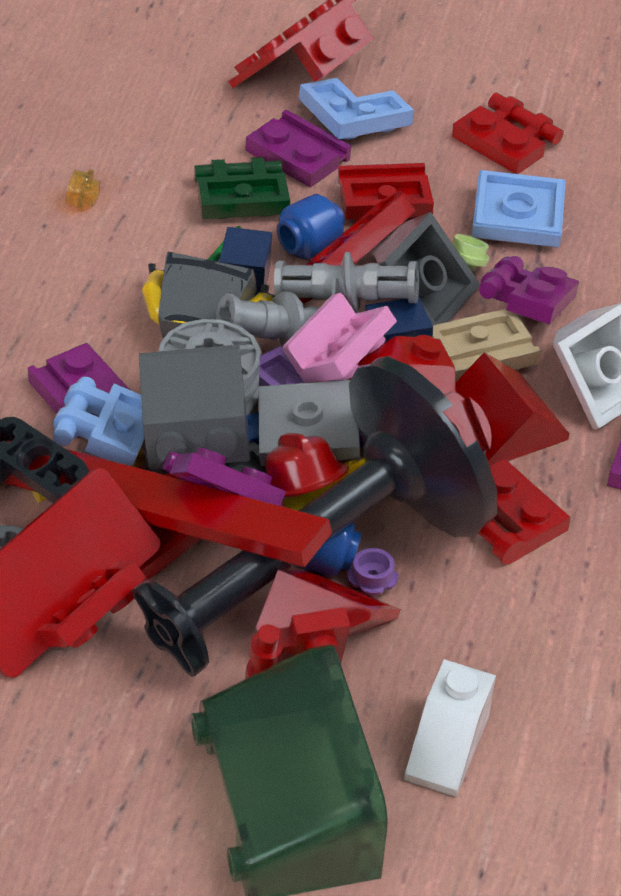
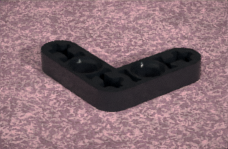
(26, 446)

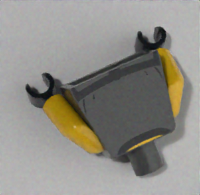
(193, 287)

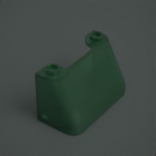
(296, 777)

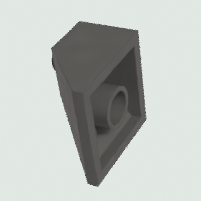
(443, 274)

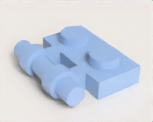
(112, 435)

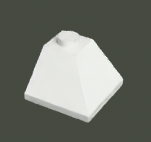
(592, 361)

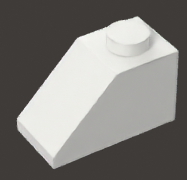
(450, 727)

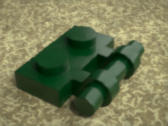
(241, 188)

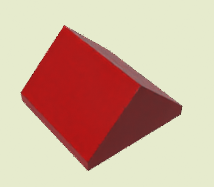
(515, 412)

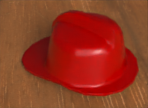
(303, 464)

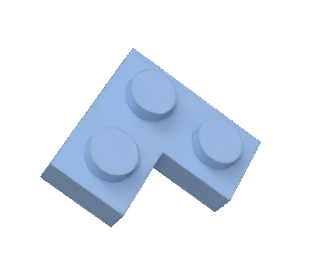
(352, 115)

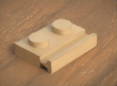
(495, 333)

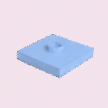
(519, 208)

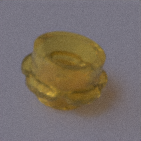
(82, 189)

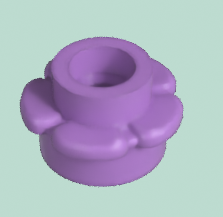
(373, 571)

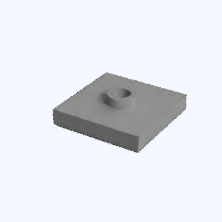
(310, 411)

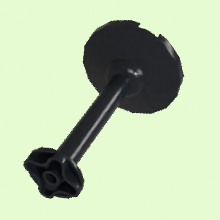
(408, 455)

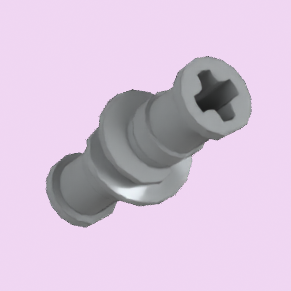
(354, 282)
(266, 319)

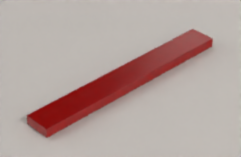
(211, 512)

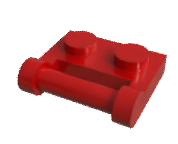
(524, 513)

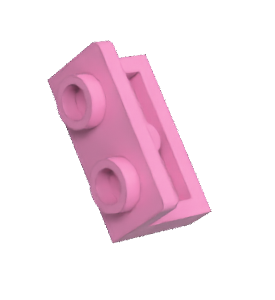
(336, 340)

